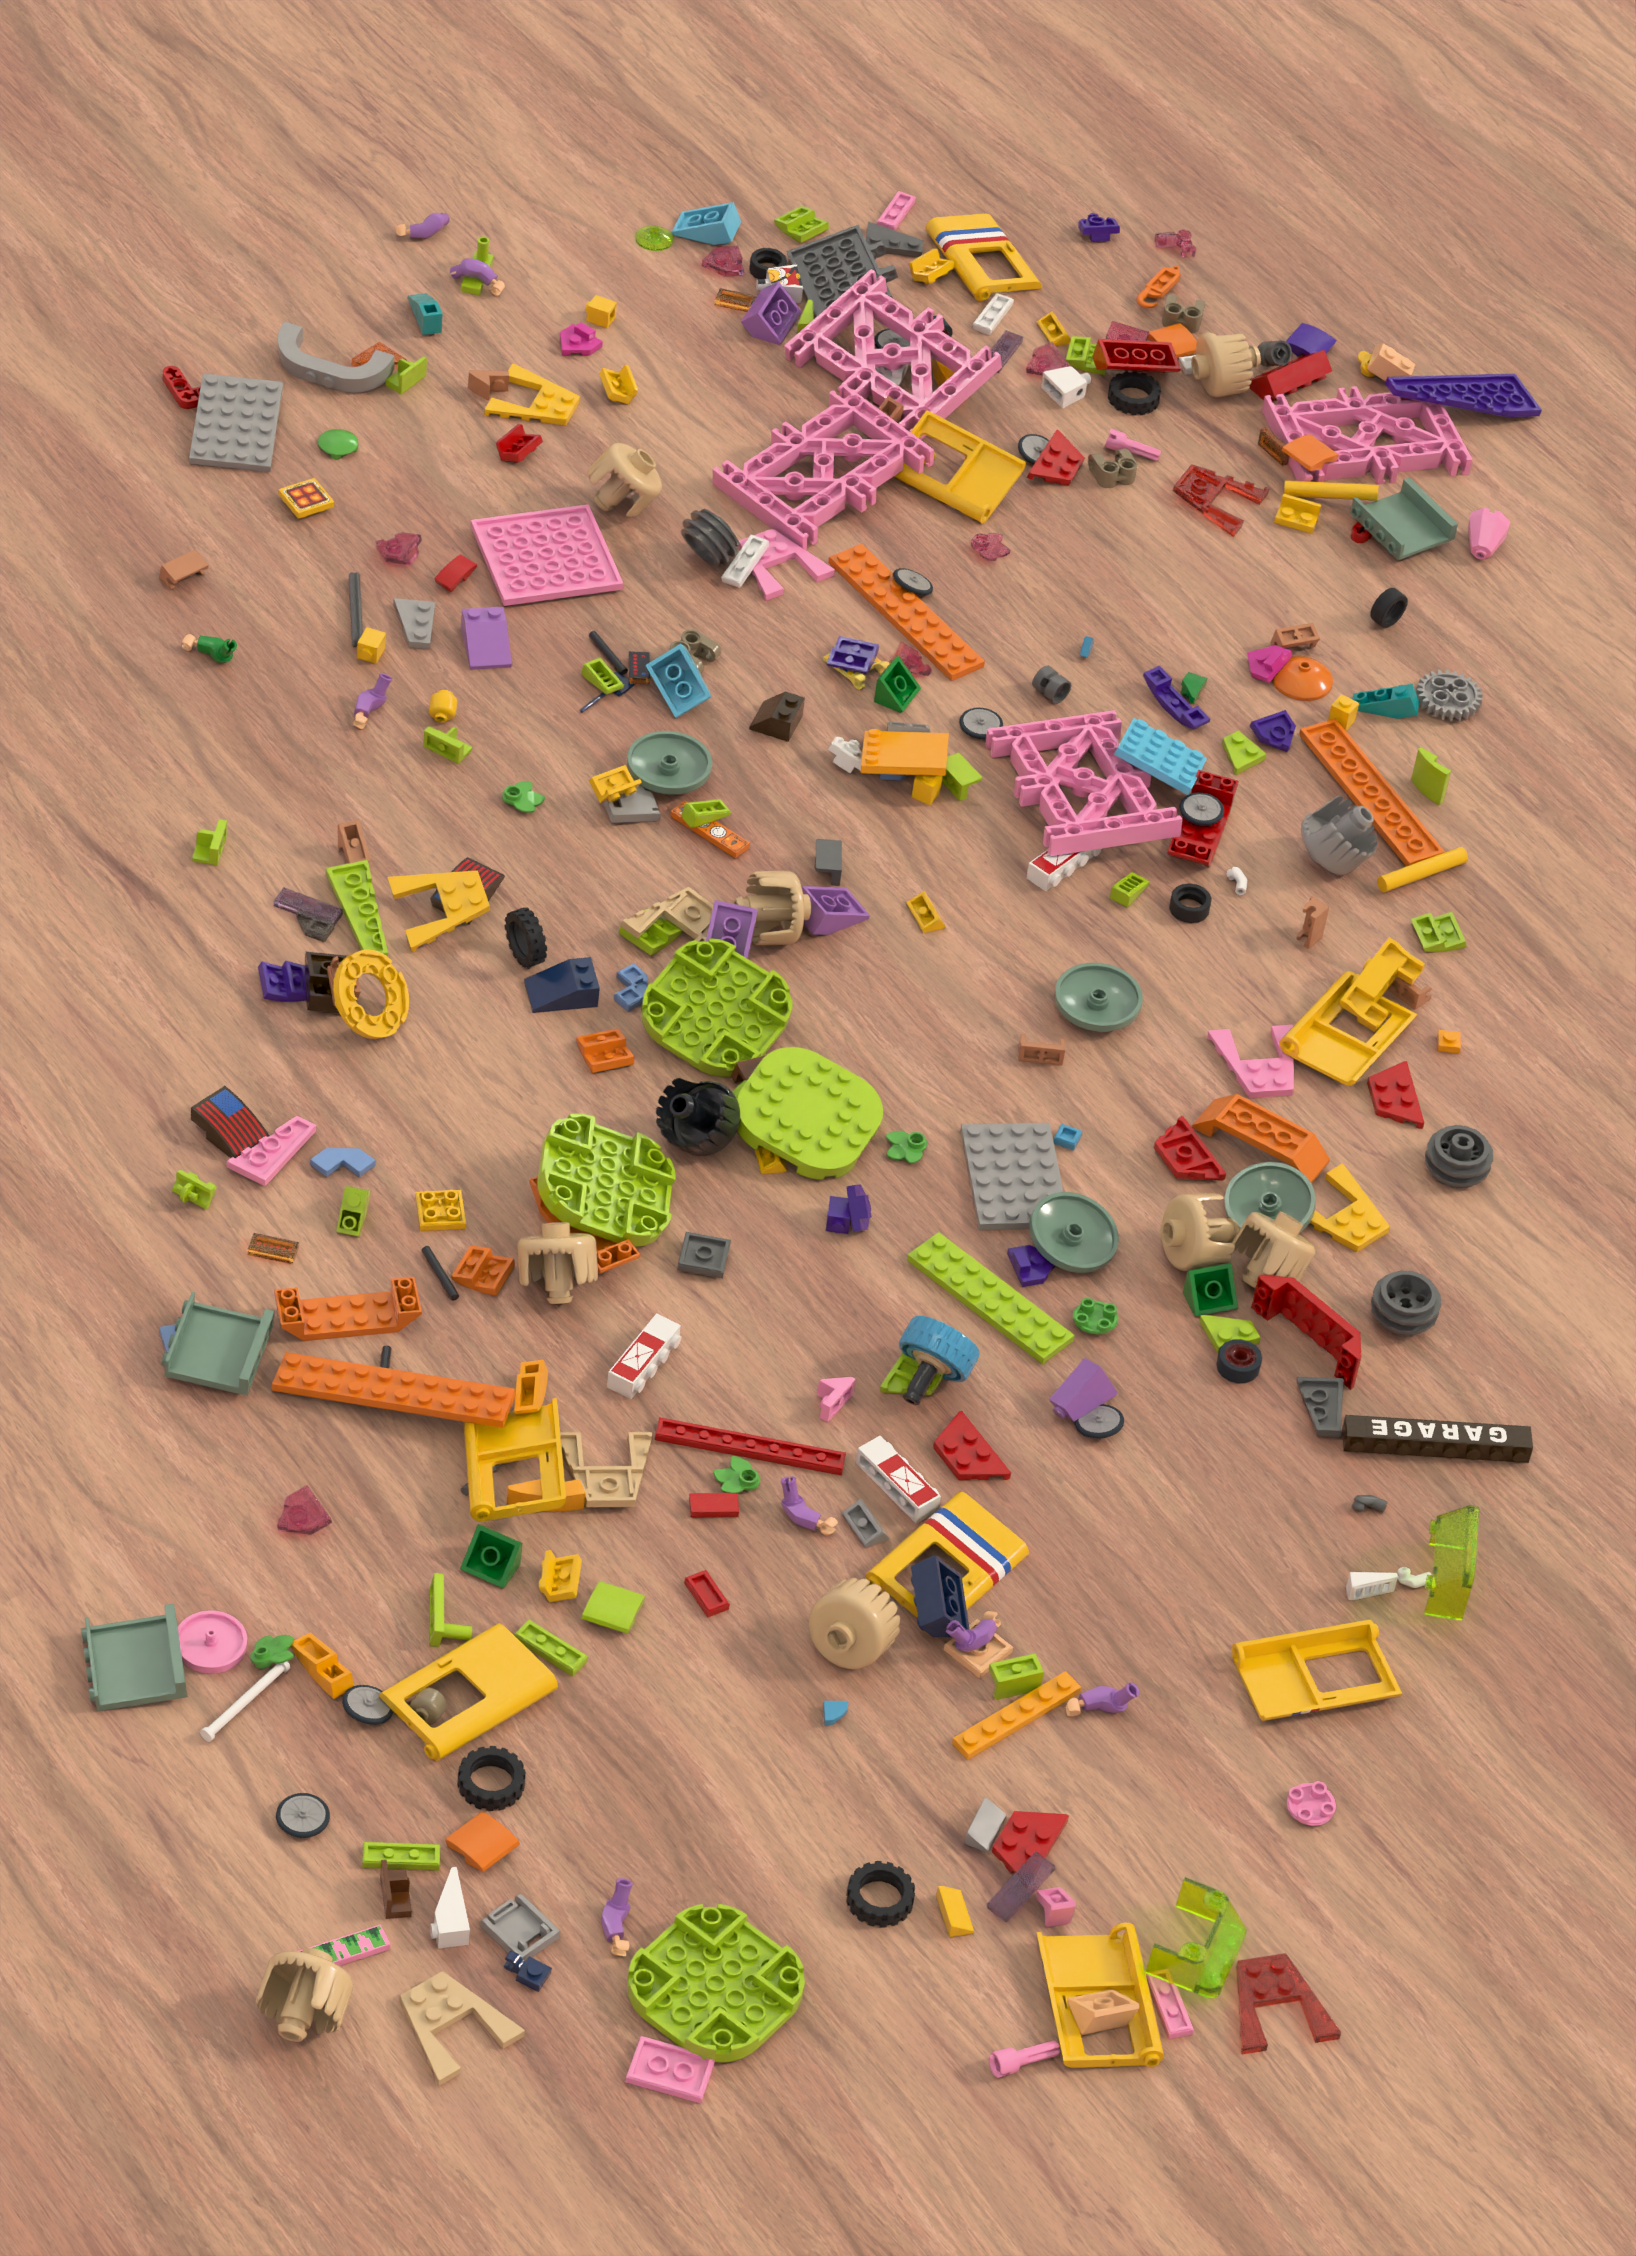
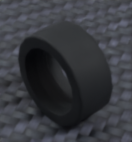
(765, 255)
(1388, 607)
(1192, 892)

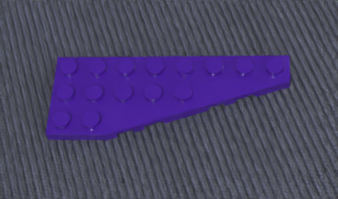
(1483, 393)

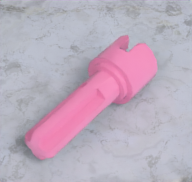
(1119, 440)
(1008, 2060)

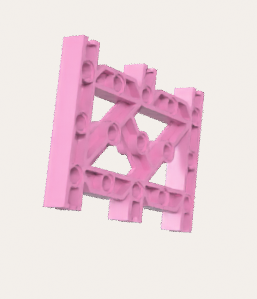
(868, 301)
(1376, 414)
(888, 449)
(1040, 783)

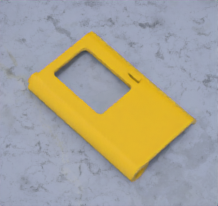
(520, 1439)
(497, 1667)

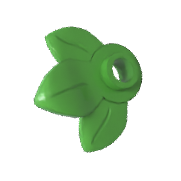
(522, 796)
(906, 1146)
(737, 1477)
(272, 1650)

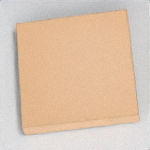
(979, 1659)

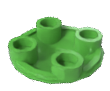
(338, 443)
(1095, 1316)

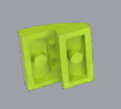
(801, 224)
(1081, 353)
(1430, 776)
(1438, 932)
(655, 937)
(613, 1607)

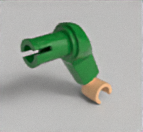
(218, 649)

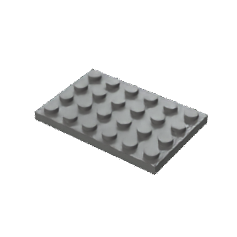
(236, 422)
(1009, 1171)

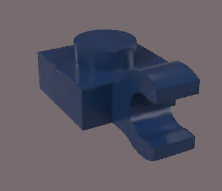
(529, 1973)

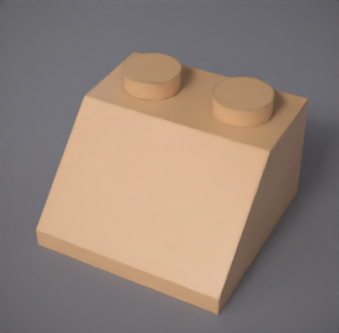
(1388, 363)

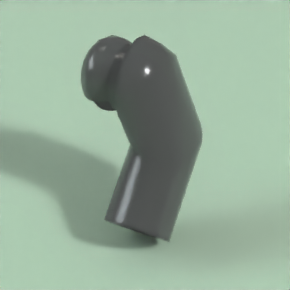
(1370, 1501)

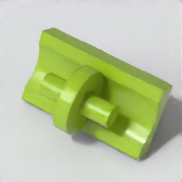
(193, 1189)

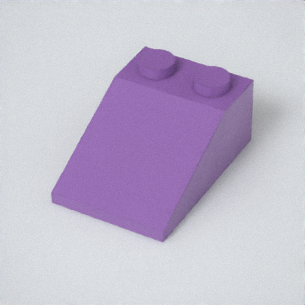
(486, 638)
(832, 910)
(733, 925)

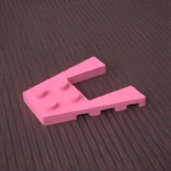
(779, 551)
(1258, 1076)

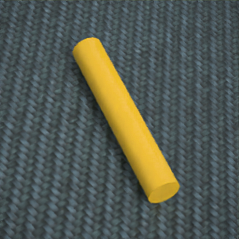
(1331, 490)
(1422, 869)

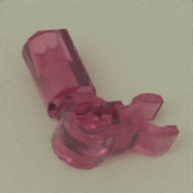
(1182, 239)

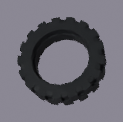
(1134, 405)
(525, 937)
(491, 1757)
(880, 1915)

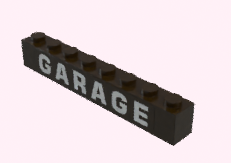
(1437, 1438)

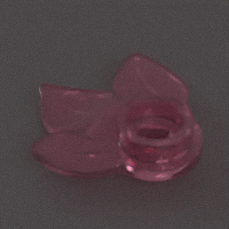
(990, 546)

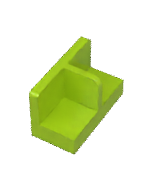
(407, 375)
(446, 744)
(960, 776)
(210, 844)
(1016, 1676)

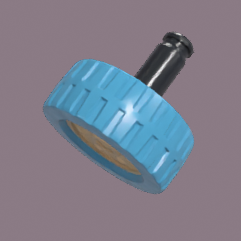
(937, 1351)

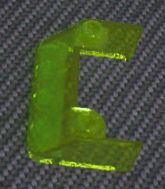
(1454, 1562)
(1198, 1966)

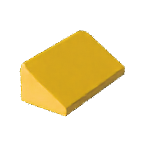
(1053, 329)
(925, 913)
(769, 1162)
(954, 1911)

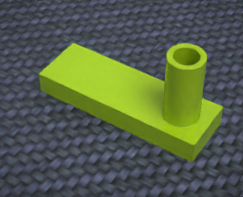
(472, 284)
(437, 1627)

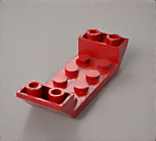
(1200, 842)
(1313, 1318)

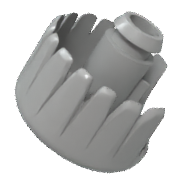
(1339, 836)

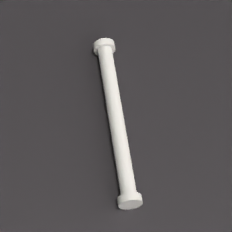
(208, 1733)

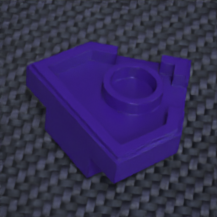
(1098, 227)
(1275, 730)
(859, 1207)
(1029, 1265)

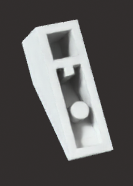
(450, 1917)

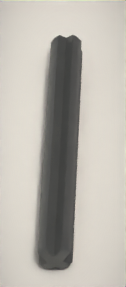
(355, 607)

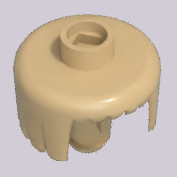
(1222, 363)
(631, 472)
(778, 903)
(1193, 1239)
(1273, 1247)
(560, 1258)
(853, 1623)
(302, 1990)

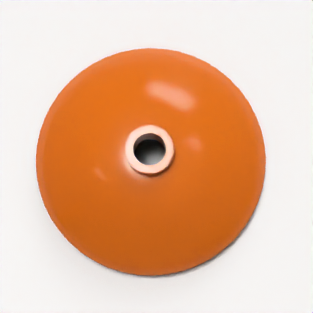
(1303, 679)

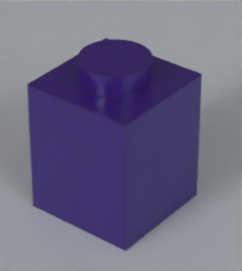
(838, 1215)

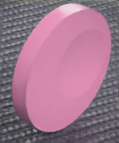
(212, 1641)

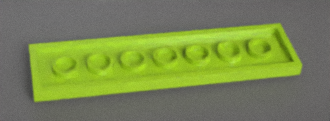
(990, 1298)

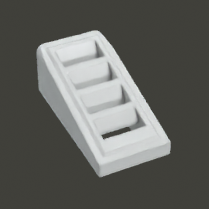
(1369, 1584)

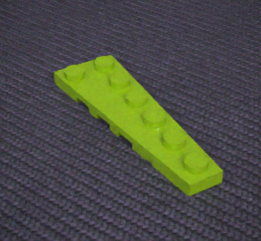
(357, 898)

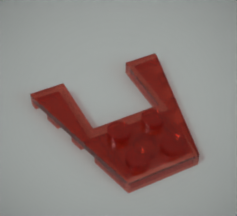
(1201, 487)
(1273, 1982)

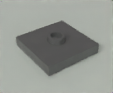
(704, 1255)

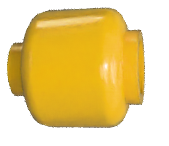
(443, 706)

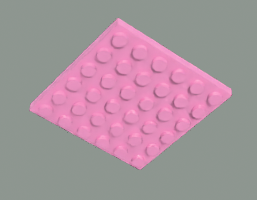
(546, 555)

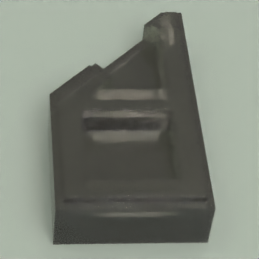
(314, 926)

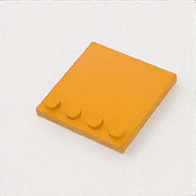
(904, 753)

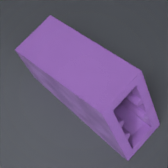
(1082, 1391)

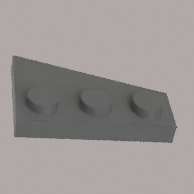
(894, 242)
(1324, 1403)

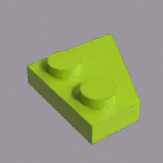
(1242, 752)
(1225, 1329)
(901, 1376)

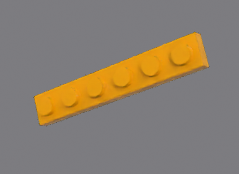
(1016, 1715)

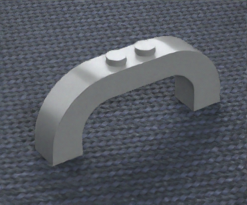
(328, 373)

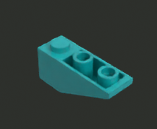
(426, 313)
(1389, 702)

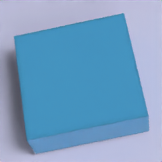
(1067, 1137)

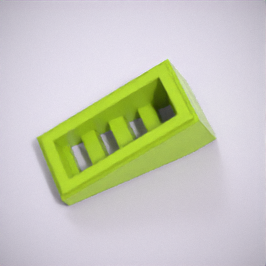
(807, 316)
(598, 665)
(703, 812)
(1125, 890)

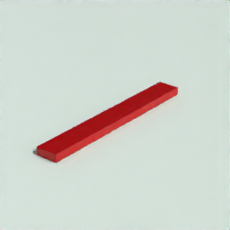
(750, 1446)

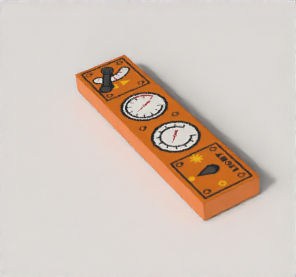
(715, 834)

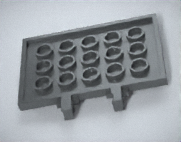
(836, 264)

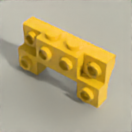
(1375, 979)

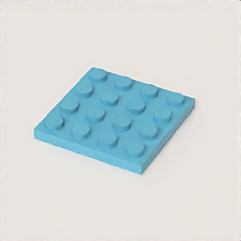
(1160, 756)

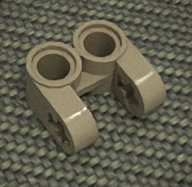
(1189, 316)
(1110, 472)
(698, 646)

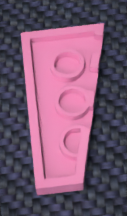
(272, 1152)

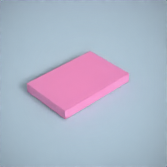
(669, 2070)

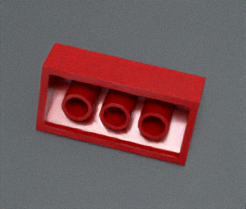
(1135, 356)
(1292, 375)

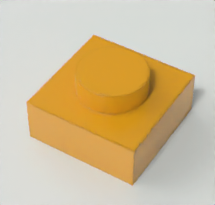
(1448, 1041)

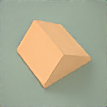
(1102, 2011)

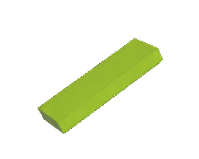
(551, 1648)
(401, 1855)

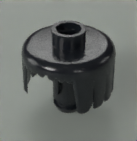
(698, 1116)

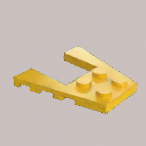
(551, 404)
(460, 896)
(1357, 1223)

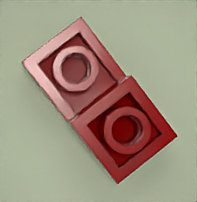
(454, 572)

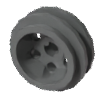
(710, 537)
(1451, 1154)
(1414, 1303)

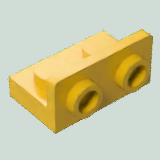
(1298, 513)

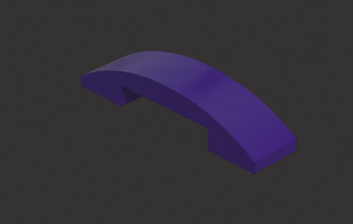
(1160, 686)

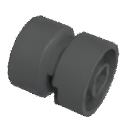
(1274, 353)
(1051, 684)

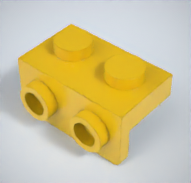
(929, 267)
(619, 385)
(614, 784)
(560, 1576)

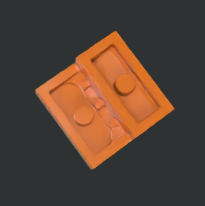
(1178, 335)
(1310, 452)
(605, 1050)
(483, 1270)
(482, 1841)

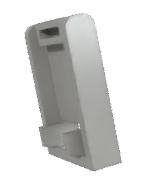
(634, 808)
(517, 1927)

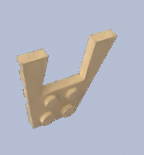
(684, 909)
(608, 1484)
(440, 2004)

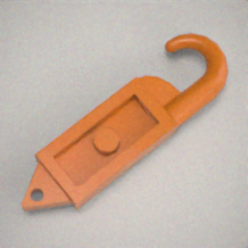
(1159, 286)

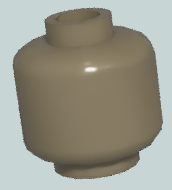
(429, 1705)

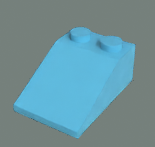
(709, 224)
(679, 680)

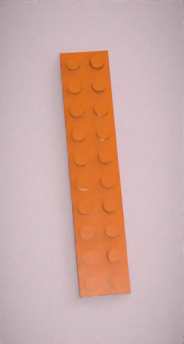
(906, 612)
(1370, 789)
(394, 1389)

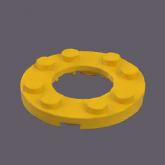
(395, 989)

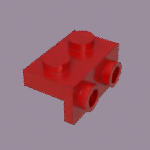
(517, 445)

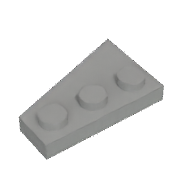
(416, 621)

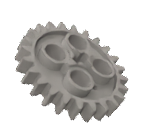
(1449, 695)

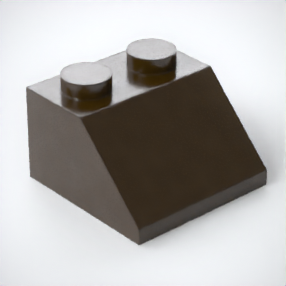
(779, 716)

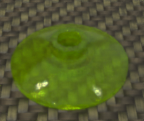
(654, 238)

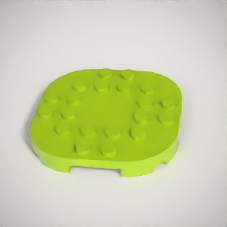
(715, 1007)
(809, 1112)
(605, 1180)
(715, 1983)

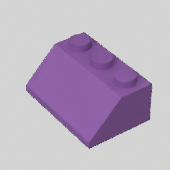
(771, 314)

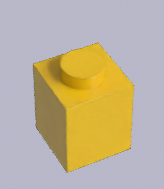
(601, 311)
(371, 645)
(1344, 711)
(926, 788)

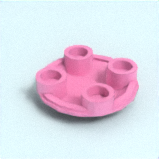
(1311, 1803)

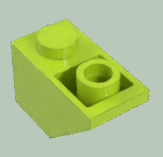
(353, 1210)

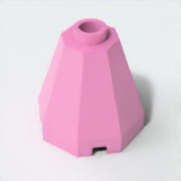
(1486, 532)

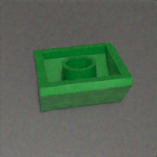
(896, 686)
(1210, 1289)
(492, 1556)

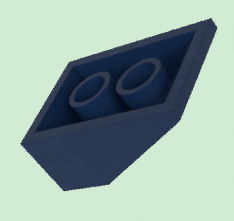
(564, 986)

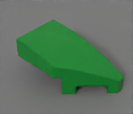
(1192, 685)

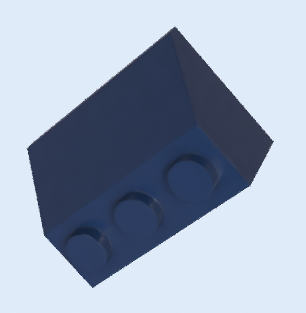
(938, 1596)

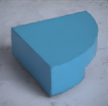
(1087, 646)
(834, 1711)

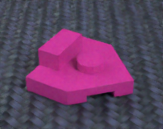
(579, 339)
(1268, 662)

